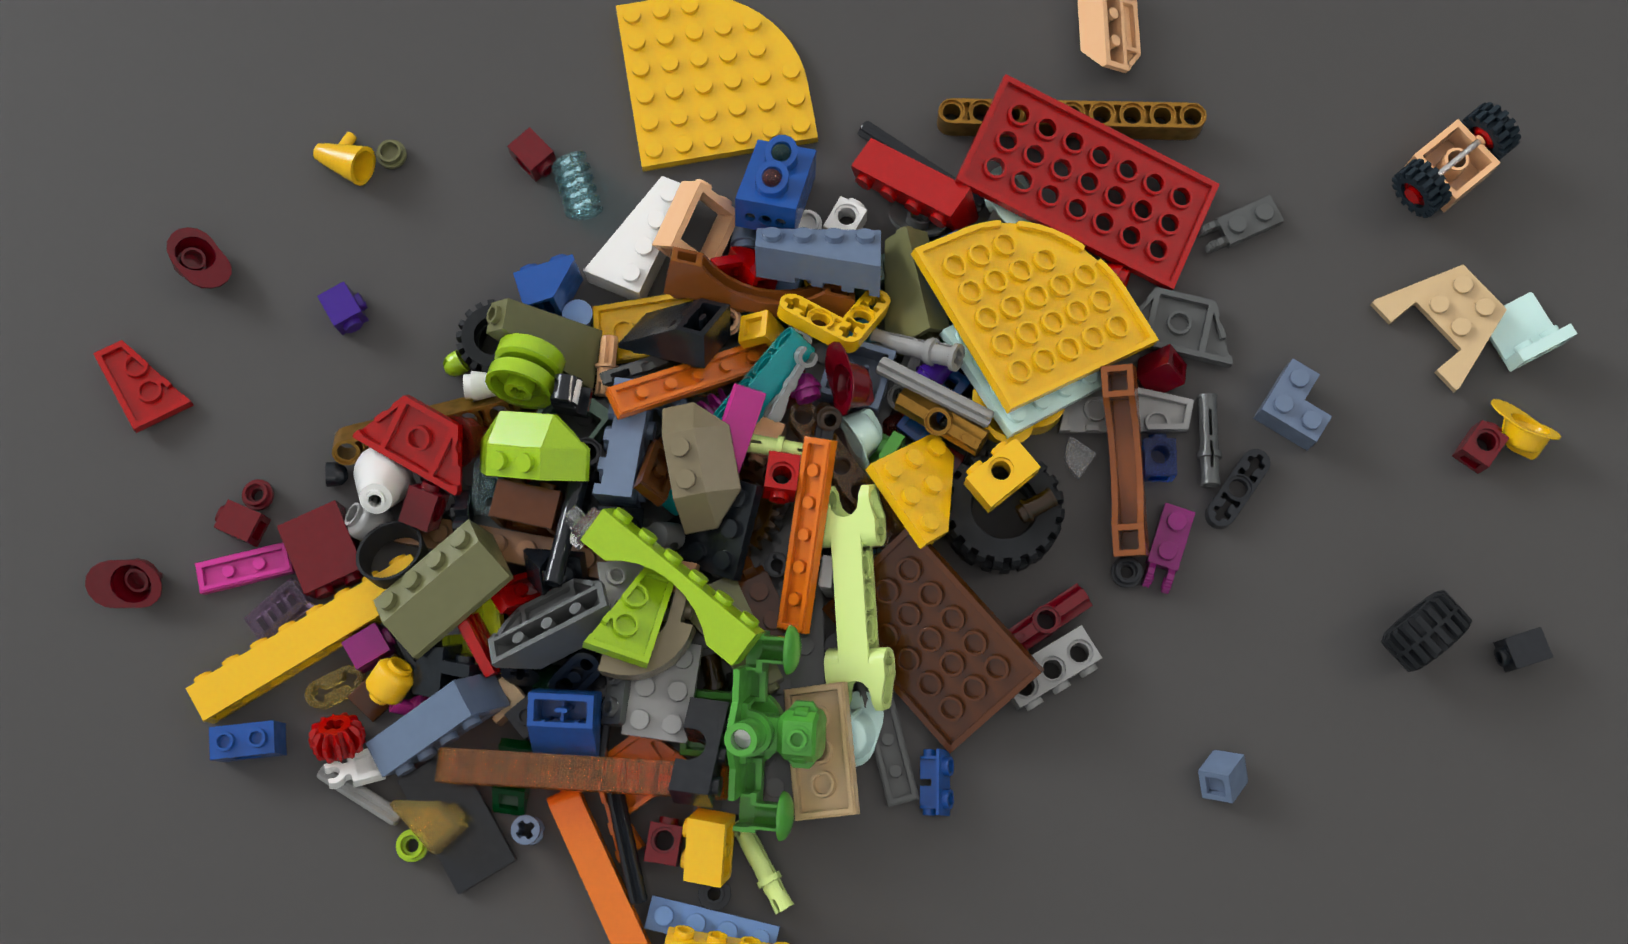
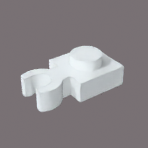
(360, 770)

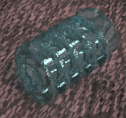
(576, 186)

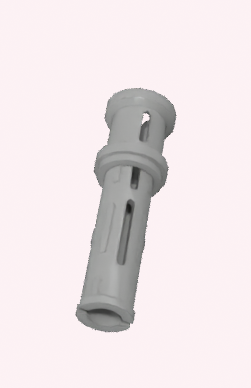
(929, 350)

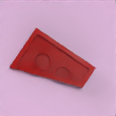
(138, 387)

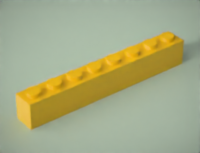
(291, 649)

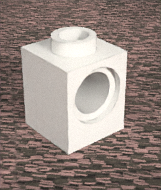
(847, 208)

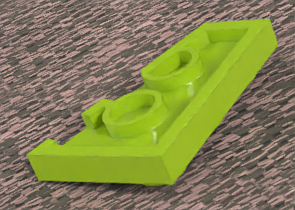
(634, 621)

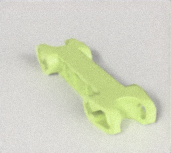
(851, 547)

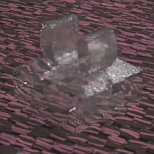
(579, 524)

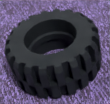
(999, 553)

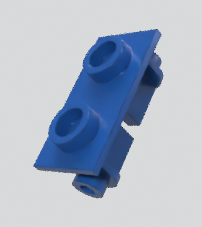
(938, 797)

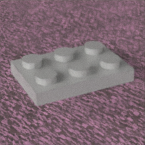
(661, 702)

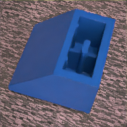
(550, 283)
(564, 721)

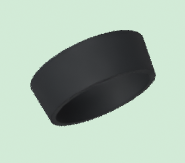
(377, 539)

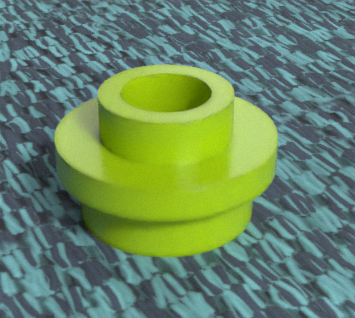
(403, 850)

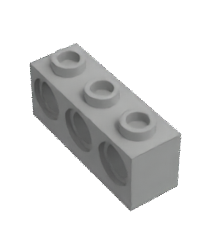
(1059, 654)

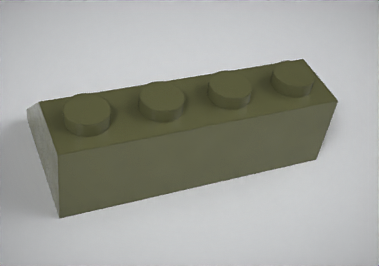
(443, 588)

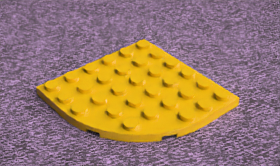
(710, 81)
(1032, 306)

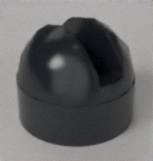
(335, 474)

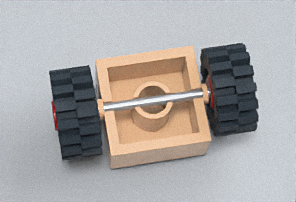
(1456, 160)

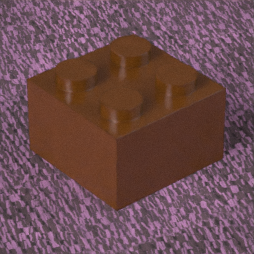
(526, 506)

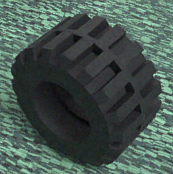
(472, 338)
(1426, 631)

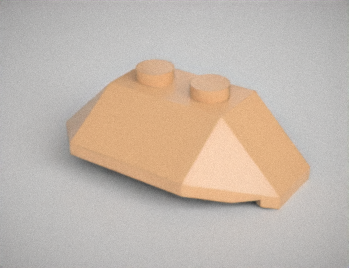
(1110, 32)

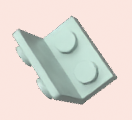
(1527, 333)

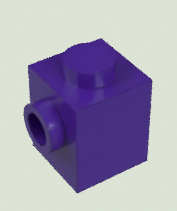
(344, 308)

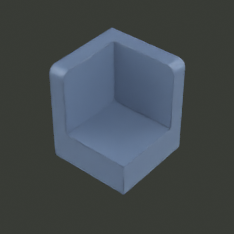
(1223, 776)

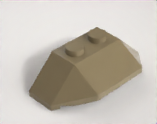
(699, 466)

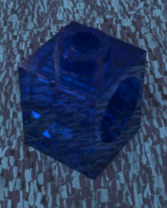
(1159, 471)

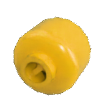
(390, 681)

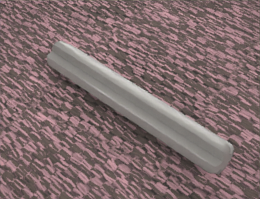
(934, 392)

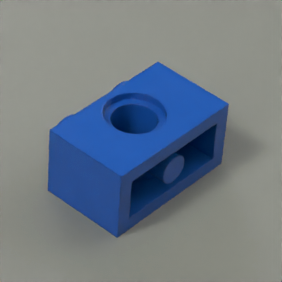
(247, 741)

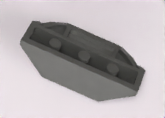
(549, 626)

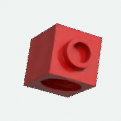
(785, 465)

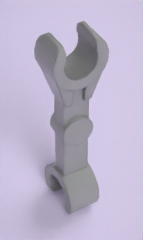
(776, 408)

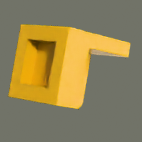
(758, 329)

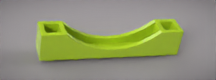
(723, 625)

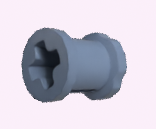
(517, 829)

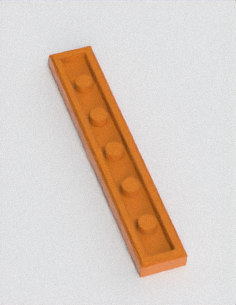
(682, 381)
(807, 533)

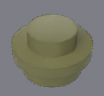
(391, 154)

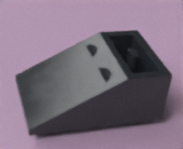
(682, 333)

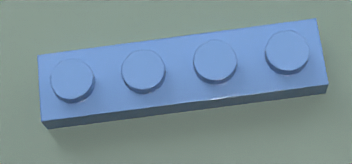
(671, 913)

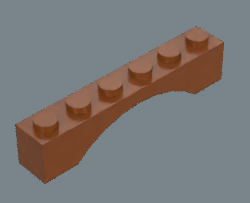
(696, 277)
(1126, 460)

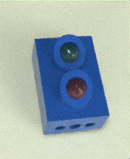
(775, 185)

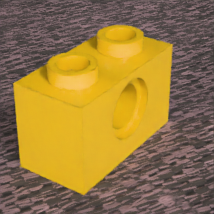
(991, 491)

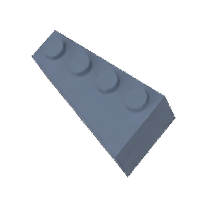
(821, 257)
(626, 448)
(436, 723)

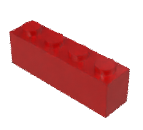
(914, 186)

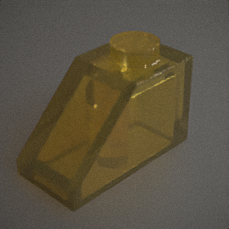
(432, 821)

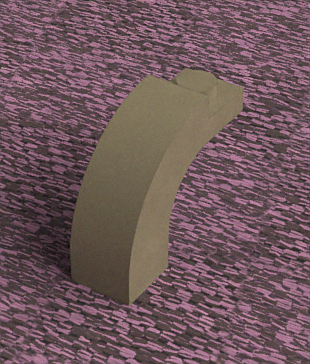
(668, 648)

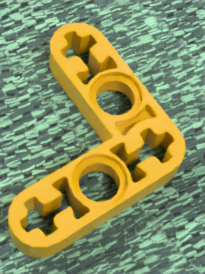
(794, 307)

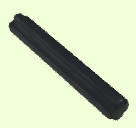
(627, 848)

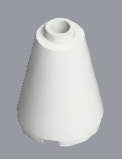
(380, 481)

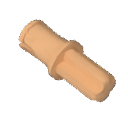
(607, 361)

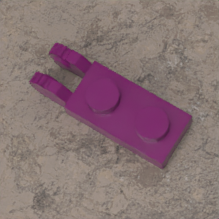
(1168, 544)

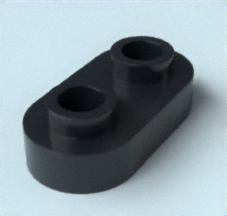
(577, 671)

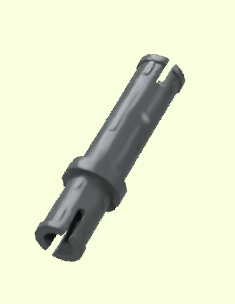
(1208, 440)

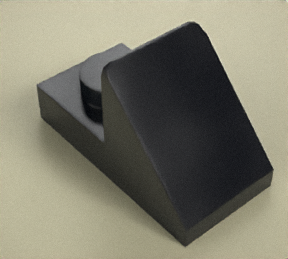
(537, 560)

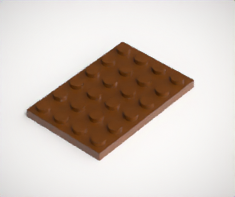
(948, 647)

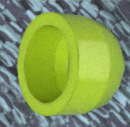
(454, 364)

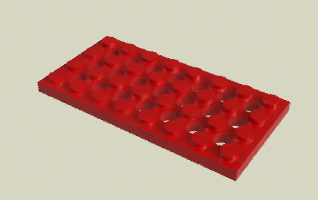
(1118, 150)

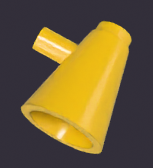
(347, 160)

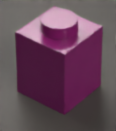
(369, 647)

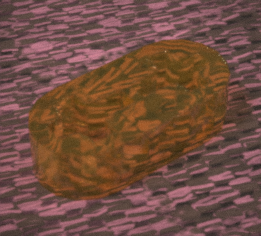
(333, 680)

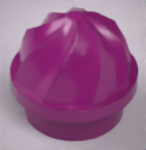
(807, 389)

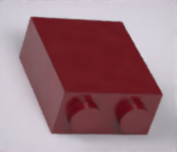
(321, 550)

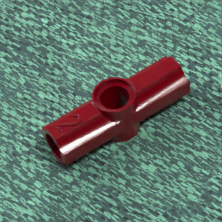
(1061, 610)

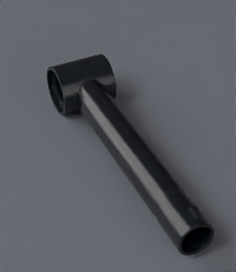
(561, 548)

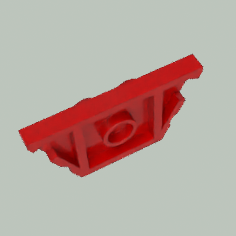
(418, 441)

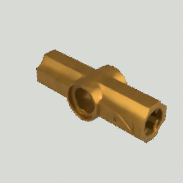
(958, 430)

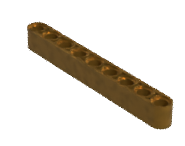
(1112, 111)

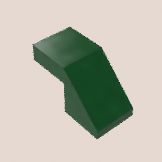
(509, 799)

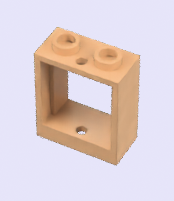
(681, 211)

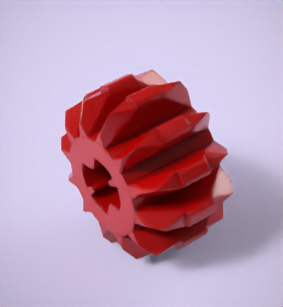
(337, 737)

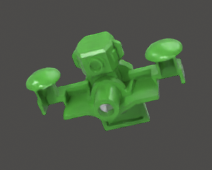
(760, 729)

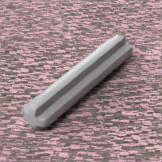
(364, 797)

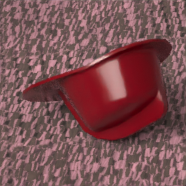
(198, 258)
(848, 381)
(124, 583)

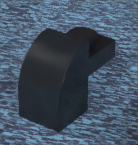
(440, 667)

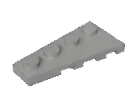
(1157, 413)

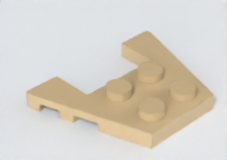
(1460, 311)

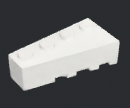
(628, 259)

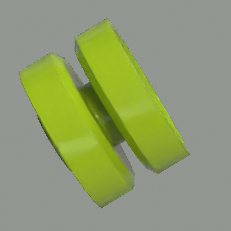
(524, 370)

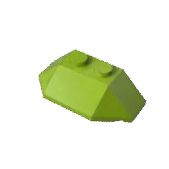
(533, 448)

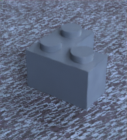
(1287, 409)

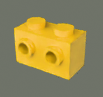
(708, 847)

